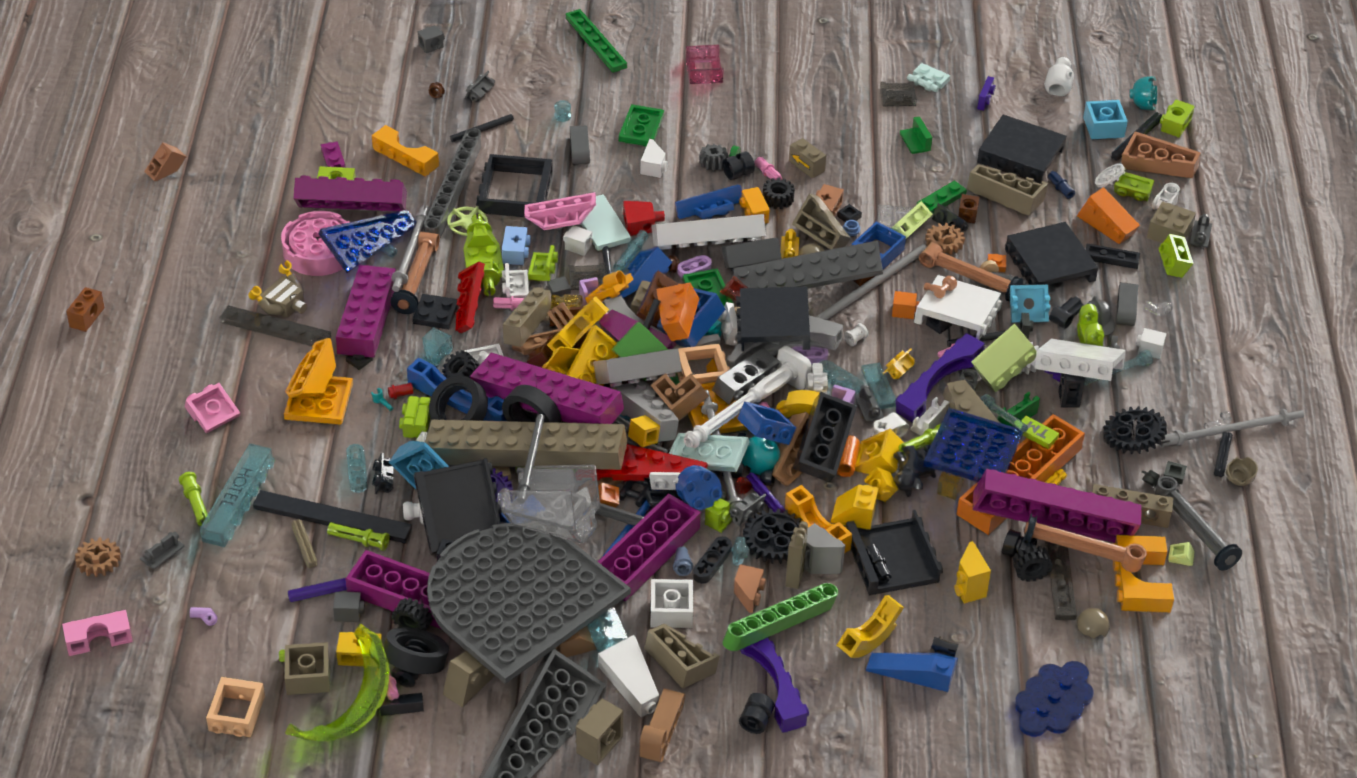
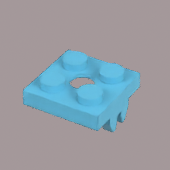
(1041, 300)

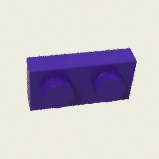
(986, 93)

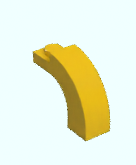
(579, 325)
(797, 402)
(870, 635)

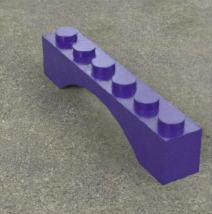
(959, 356)
(789, 710)

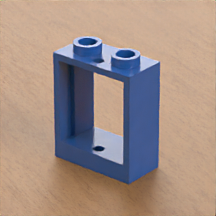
(881, 233)
(765, 422)

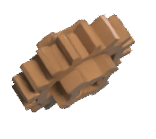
(946, 237)
(98, 557)

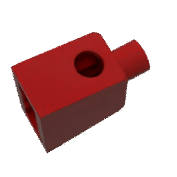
(640, 216)

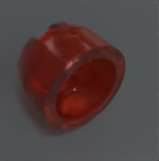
(743, 485)

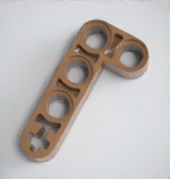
(658, 734)

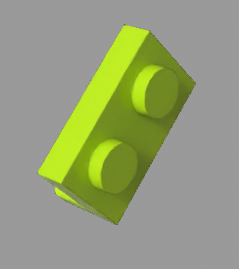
(1134, 186)
(543, 265)

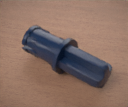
(1061, 185)

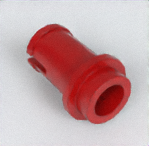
(400, 390)

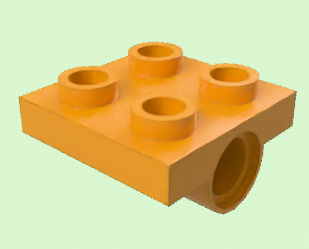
(611, 286)

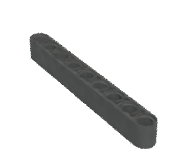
(453, 182)

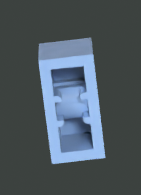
(515, 245)

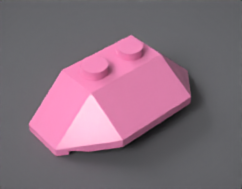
(561, 212)

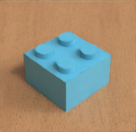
(1105, 119)

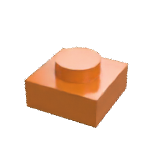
(1000, 260)
(608, 494)

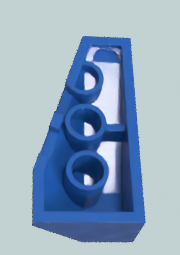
(924, 669)

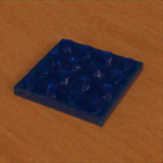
(971, 445)

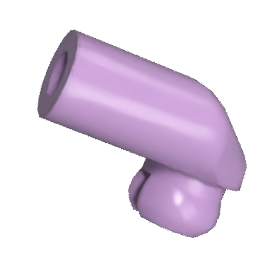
(205, 614)

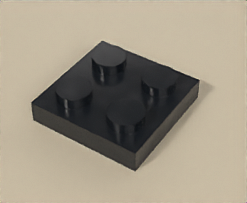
(435, 311)

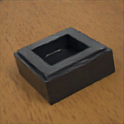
(849, 213)

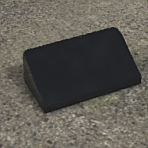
(404, 704)

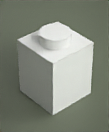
(578, 240)
(1151, 341)

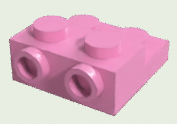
(211, 407)

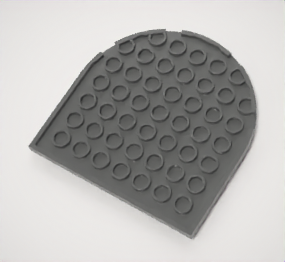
(517, 595)

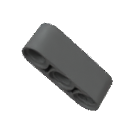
(579, 145)
(1127, 304)

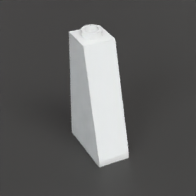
(630, 675)

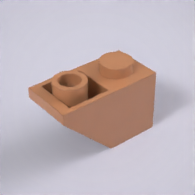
(165, 162)
(748, 586)

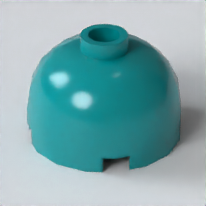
(1144, 93)
(761, 455)

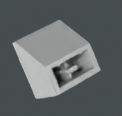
(823, 552)

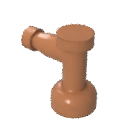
(949, 283)

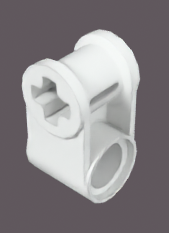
(1168, 194)
(893, 422)

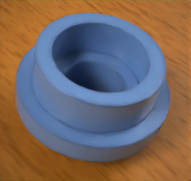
(852, 227)

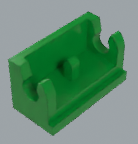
(1022, 409)

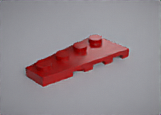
(469, 292)

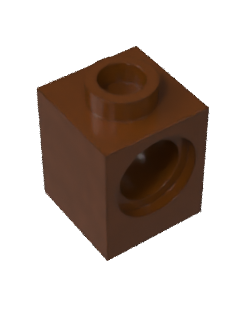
(969, 208)

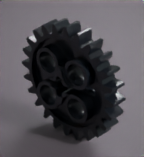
(1149, 430)
(770, 534)

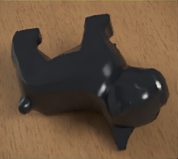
(912, 469)

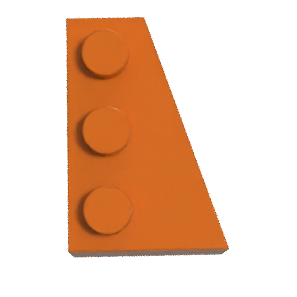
(1108, 216)
(677, 309)

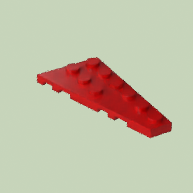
(641, 461)

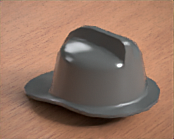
(1104, 315)

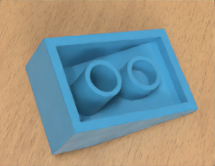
(415, 457)

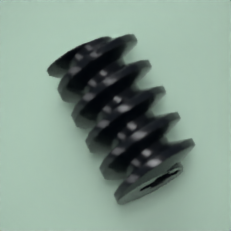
(407, 678)

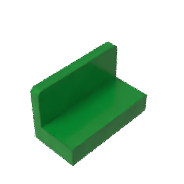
(918, 137)

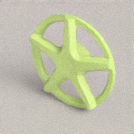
(465, 220)

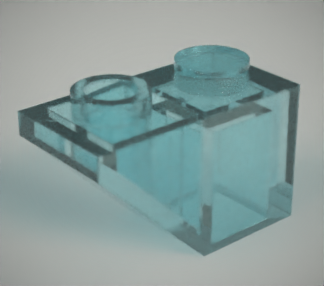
(436, 346)

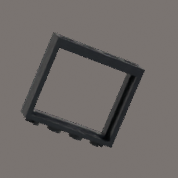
(512, 164)

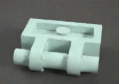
(929, 78)

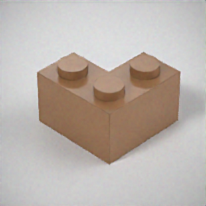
(680, 397)

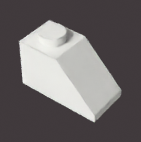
(653, 160)

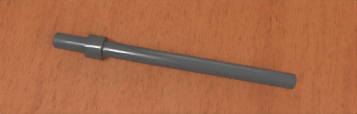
(525, 483)

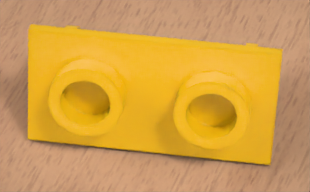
(789, 244)
(898, 367)

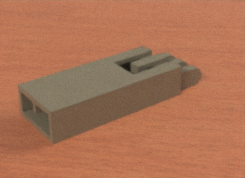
(797, 556)

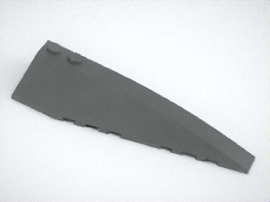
(543, 717)

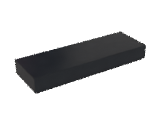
(1113, 256)

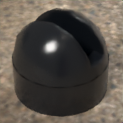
(767, 478)

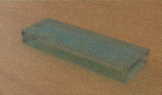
(879, 385)

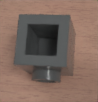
(348, 606)

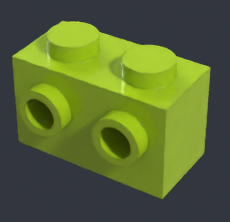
(1175, 255)

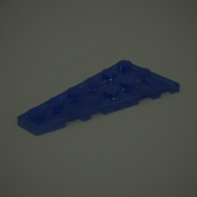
(361, 239)

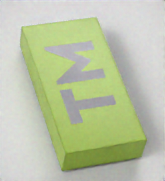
(1039, 433)

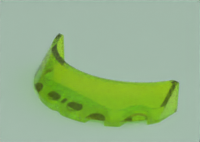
(370, 696)

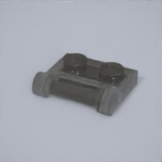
(898, 94)
(579, 273)

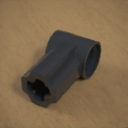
(1064, 315)

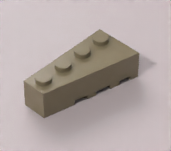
(1007, 189)

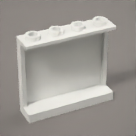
(963, 306)
(1079, 359)

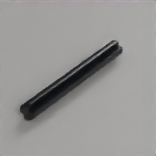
(1146, 127)

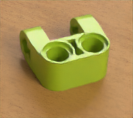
(1088, 328)

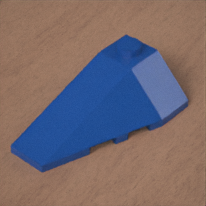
(644, 268)

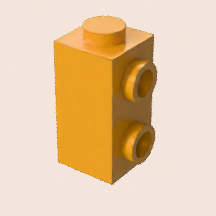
(754, 203)

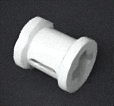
(856, 334)

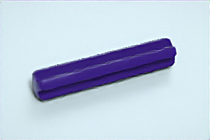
(761, 489)
(317, 590)

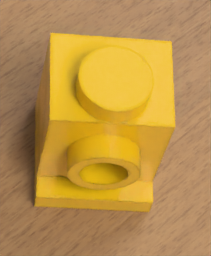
(883, 481)

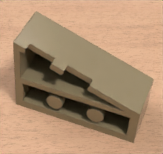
(820, 223)
(964, 399)
(465, 678)

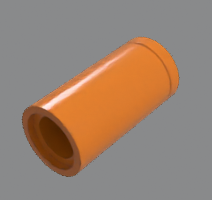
(849, 457)

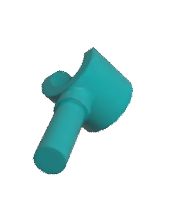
(379, 398)

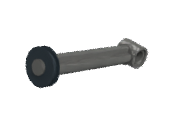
(1225, 554)

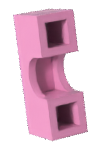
(81, 632)

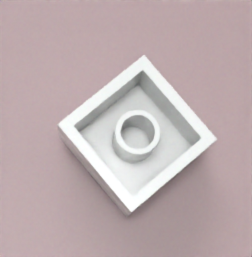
(672, 603)

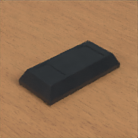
(656, 496)

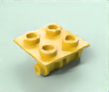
(561, 359)

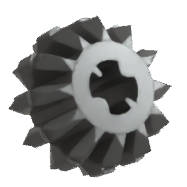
(712, 157)

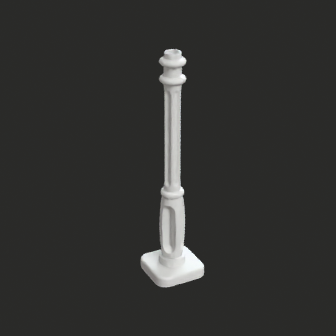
(791, 370)

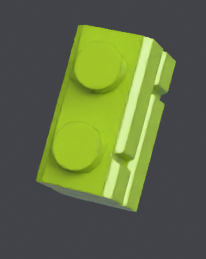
(415, 416)

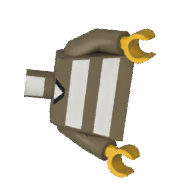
(283, 296)

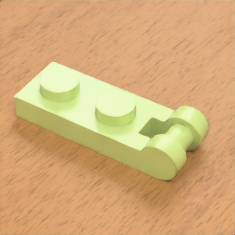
(912, 220)

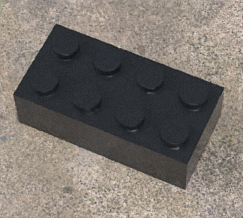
(825, 437)

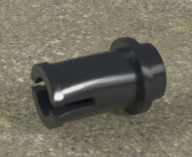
(944, 646)

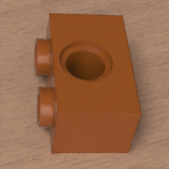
(85, 309)

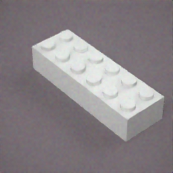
(706, 230)

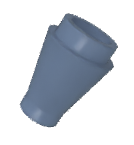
(682, 562)

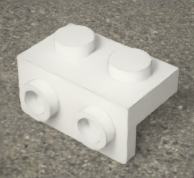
(516, 282)
(729, 324)
(663, 480)

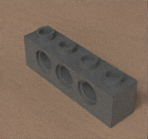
(745, 375)

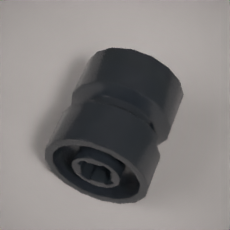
(737, 165)
(1014, 542)
(756, 713)

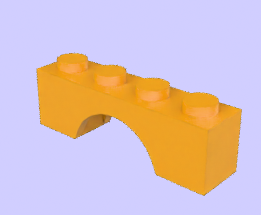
(421, 159)
(803, 505)

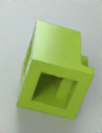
(718, 515)

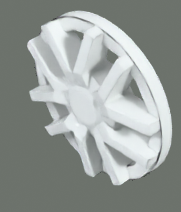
(1109, 175)

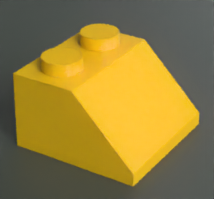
(878, 452)
(857, 506)
(972, 575)

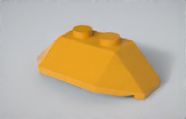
(313, 371)

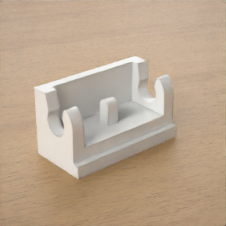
(931, 418)

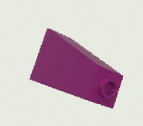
(618, 324)

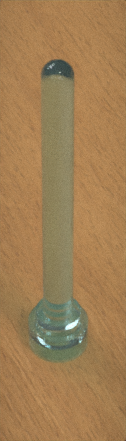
(1143, 358)
(990, 402)

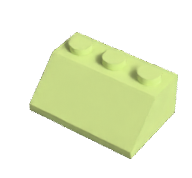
(1004, 358)

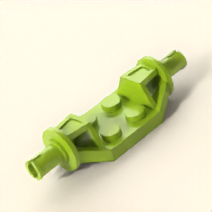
(483, 247)

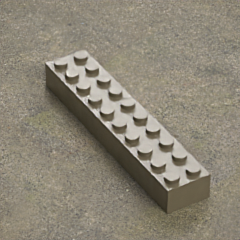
(509, 443)

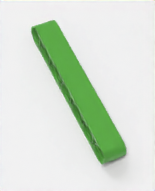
(780, 617)

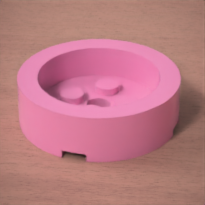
(302, 247)

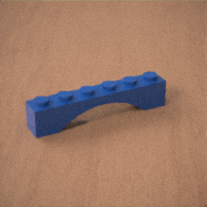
(427, 377)

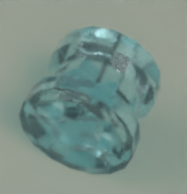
(562, 111)

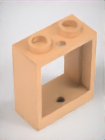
(702, 352)
(239, 690)

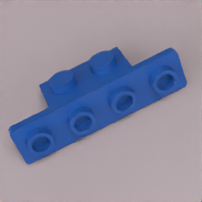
(710, 203)

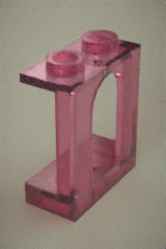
(704, 54)

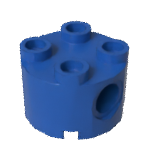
(698, 487)

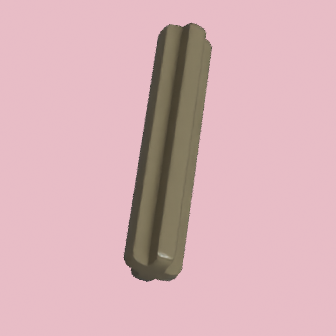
(304, 543)

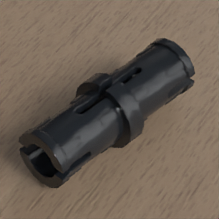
(878, 563)

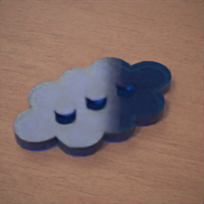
(1054, 698)

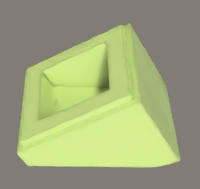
(1181, 554)

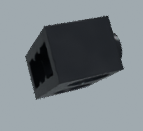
(1071, 390)

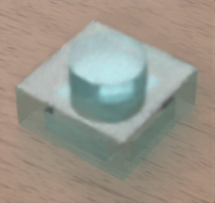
(739, 551)

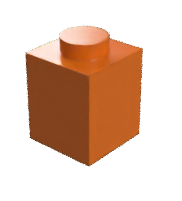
(904, 305)

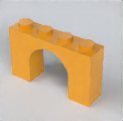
(1137, 594)

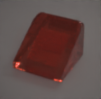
(732, 288)

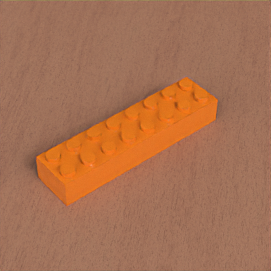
(1030, 462)

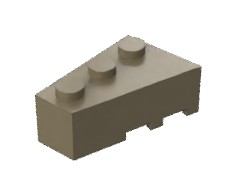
(680, 657)

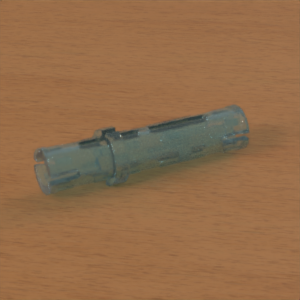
(633, 247)

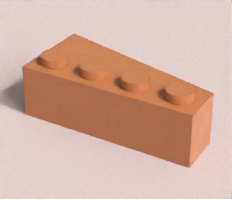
(1159, 157)

